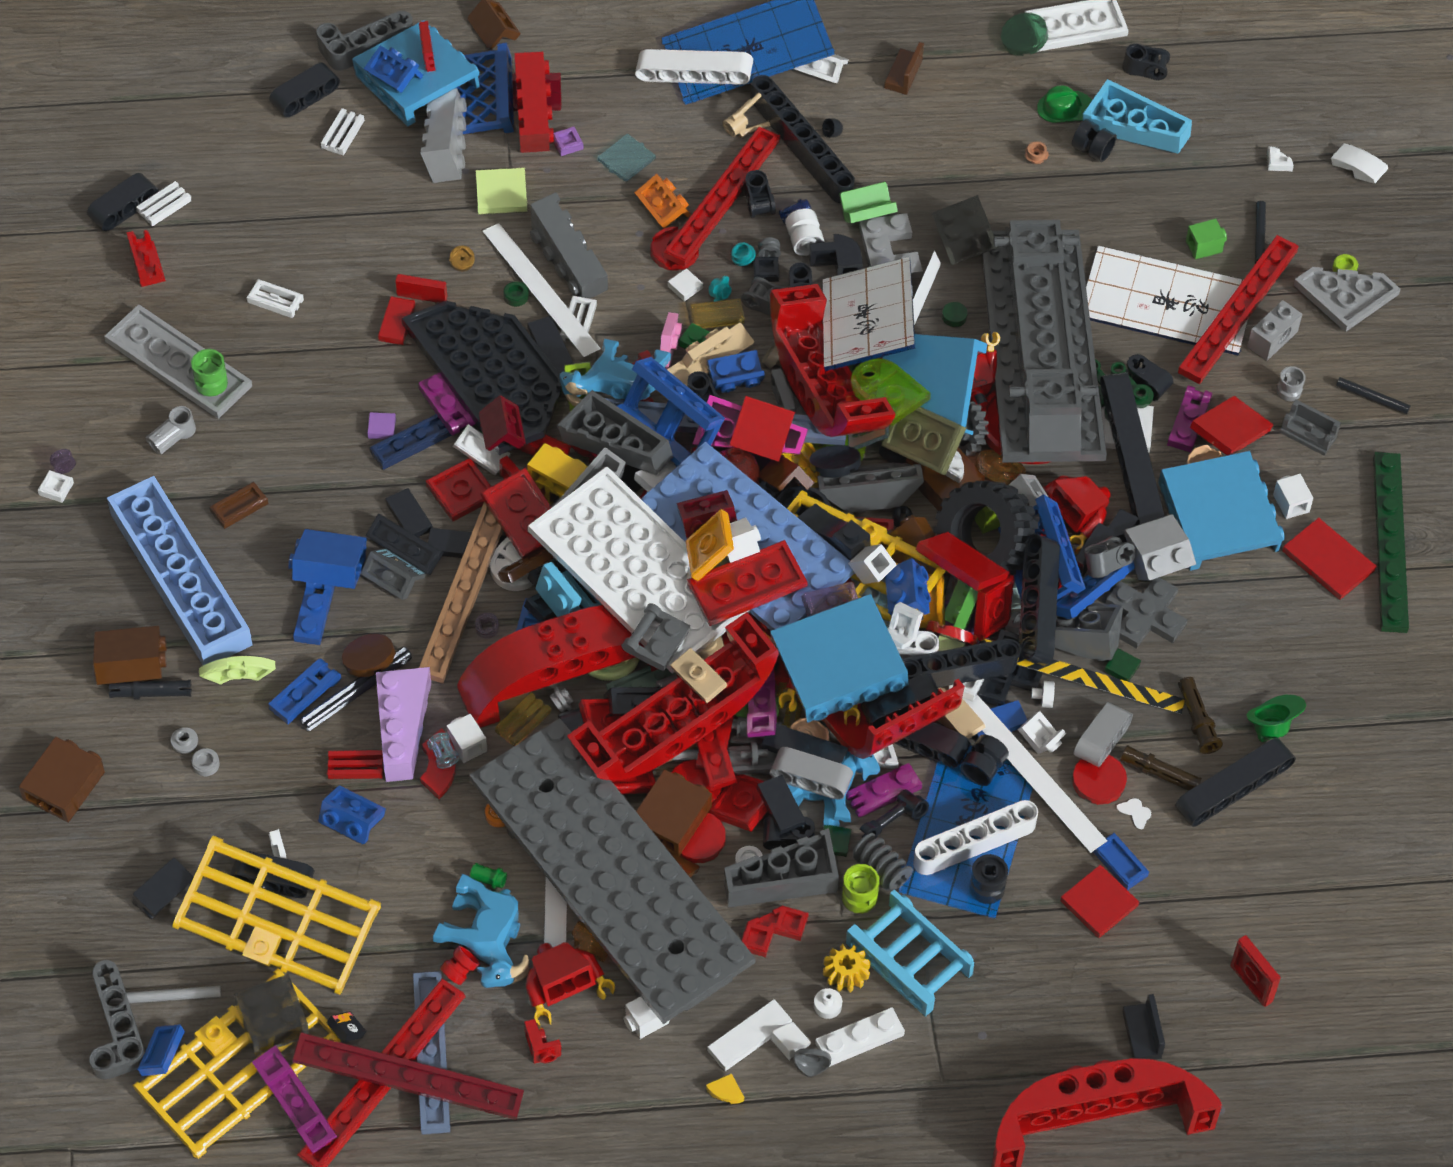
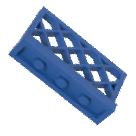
(504, 91)
(1055, 529)

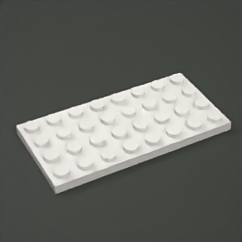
(625, 557)

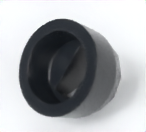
(832, 128)
(897, 512)

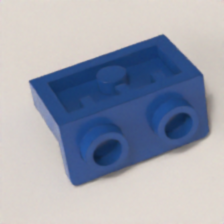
(392, 69)
(735, 371)
(350, 814)

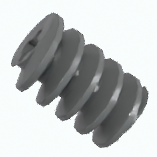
(890, 869)

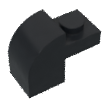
(841, 252)

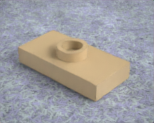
(698, 675)

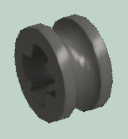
(769, 247)

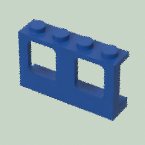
(680, 402)

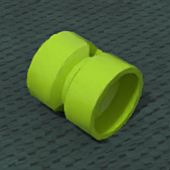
(860, 888)

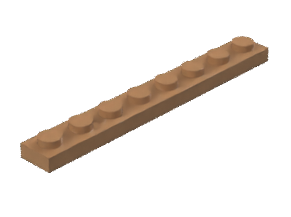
(462, 595)

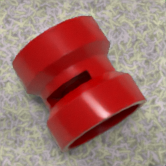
(459, 966)

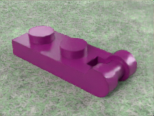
(445, 404)
(1182, 435)

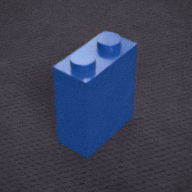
(328, 558)

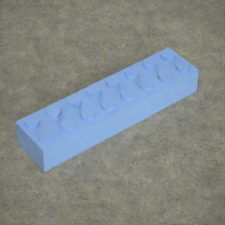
(179, 571)

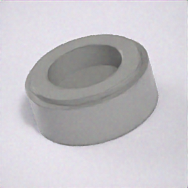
(205, 762)

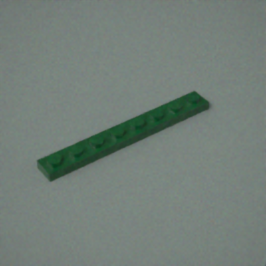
(1390, 543)

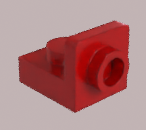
(539, 1047)

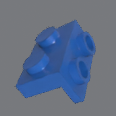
(908, 585)

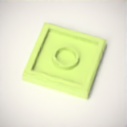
(501, 191)

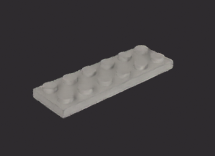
(169, 357)

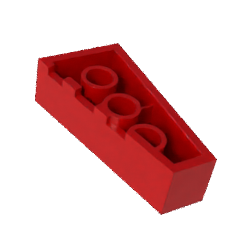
(532, 102)

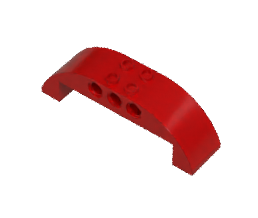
(823, 394)
(540, 658)
(677, 714)
(1102, 1093)

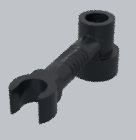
(908, 804)

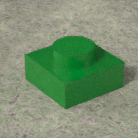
(691, 335)

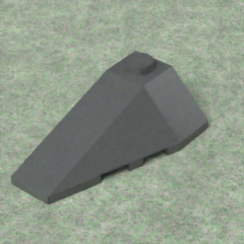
(1088, 635)

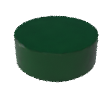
(515, 294)
(954, 314)

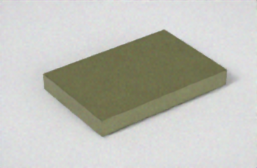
(926, 439)

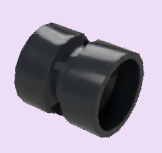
(1095, 141)
(984, 760)
(988, 879)

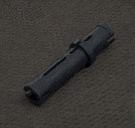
(150, 689)

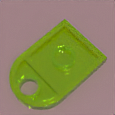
(890, 382)

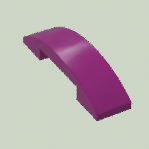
(763, 709)
(294, 1099)

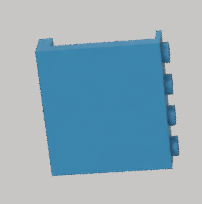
(450, 72)
(946, 370)
(1221, 506)
(840, 658)

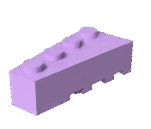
(401, 713)

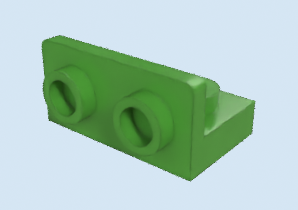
(961, 605)

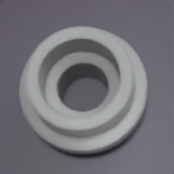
(562, 699)
(187, 746)

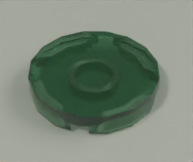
(1024, 34)

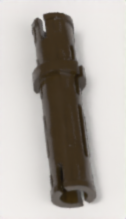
(1156, 767)

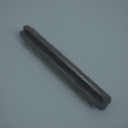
(350, 693)

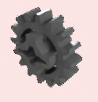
(975, 422)

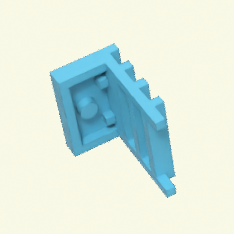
(562, 591)

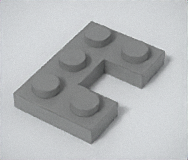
(877, 236)

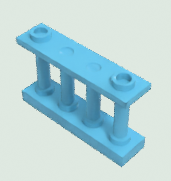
(903, 977)

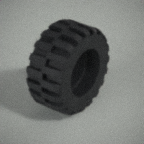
(1008, 505)

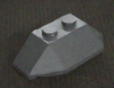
(873, 487)

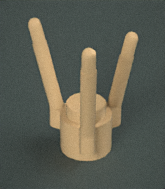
(737, 122)

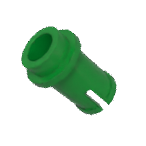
(489, 876)

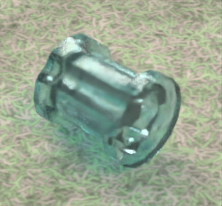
(441, 760)

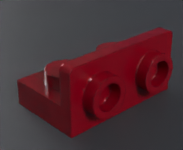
(699, 510)

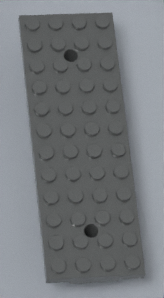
(1045, 345)
(613, 872)

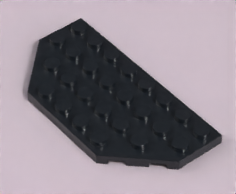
(487, 358)

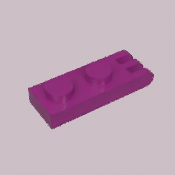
(883, 790)

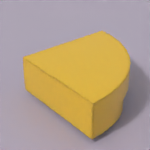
(726, 1090)

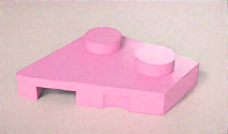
(670, 335)

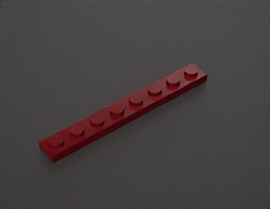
(408, 1076)

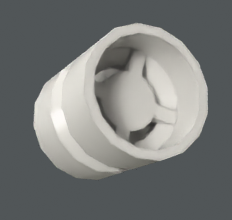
(803, 230)

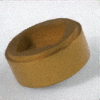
(462, 258)

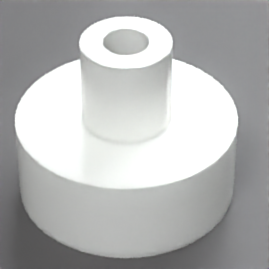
(1045, 693)
(827, 1003)

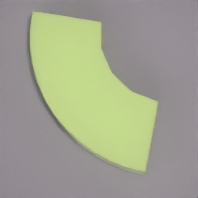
(237, 668)

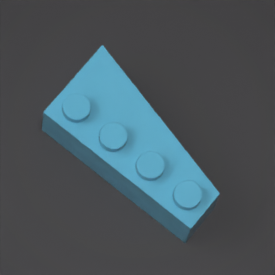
(1138, 118)

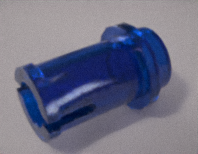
(802, 204)

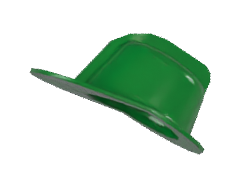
(1063, 105)
(1275, 716)

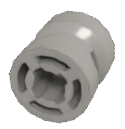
(1290, 383)

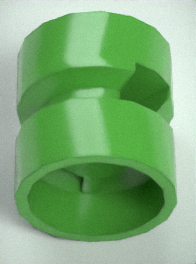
(209, 372)

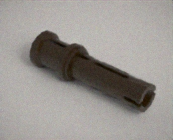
(1202, 724)

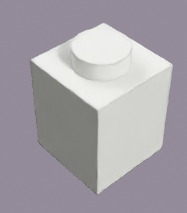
(1293, 496)
(744, 540)
(872, 564)
(467, 737)
(641, 1018)

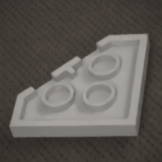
(1346, 294)

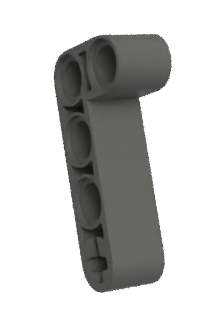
(340, 48)
(115, 1016)

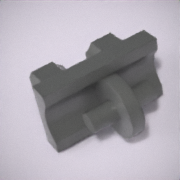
(751, 759)

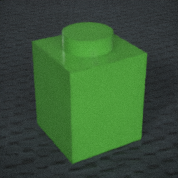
(1206, 238)

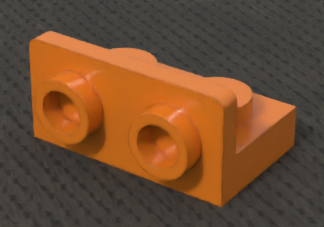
(661, 200)

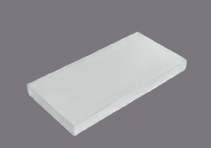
(1082, 23)

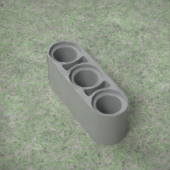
(1103, 734)
(812, 773)

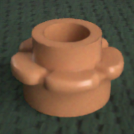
(1036, 153)

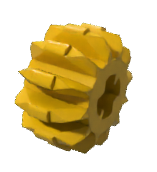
(856, 966)

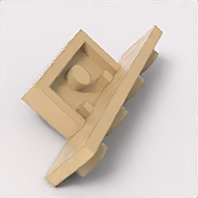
(717, 345)

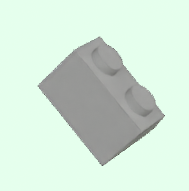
(1160, 548)

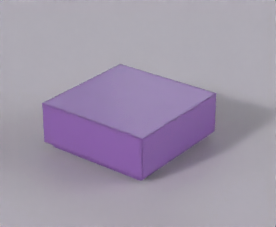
(567, 141)
(381, 425)

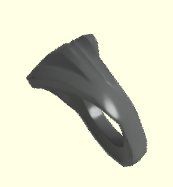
(811, 1064)

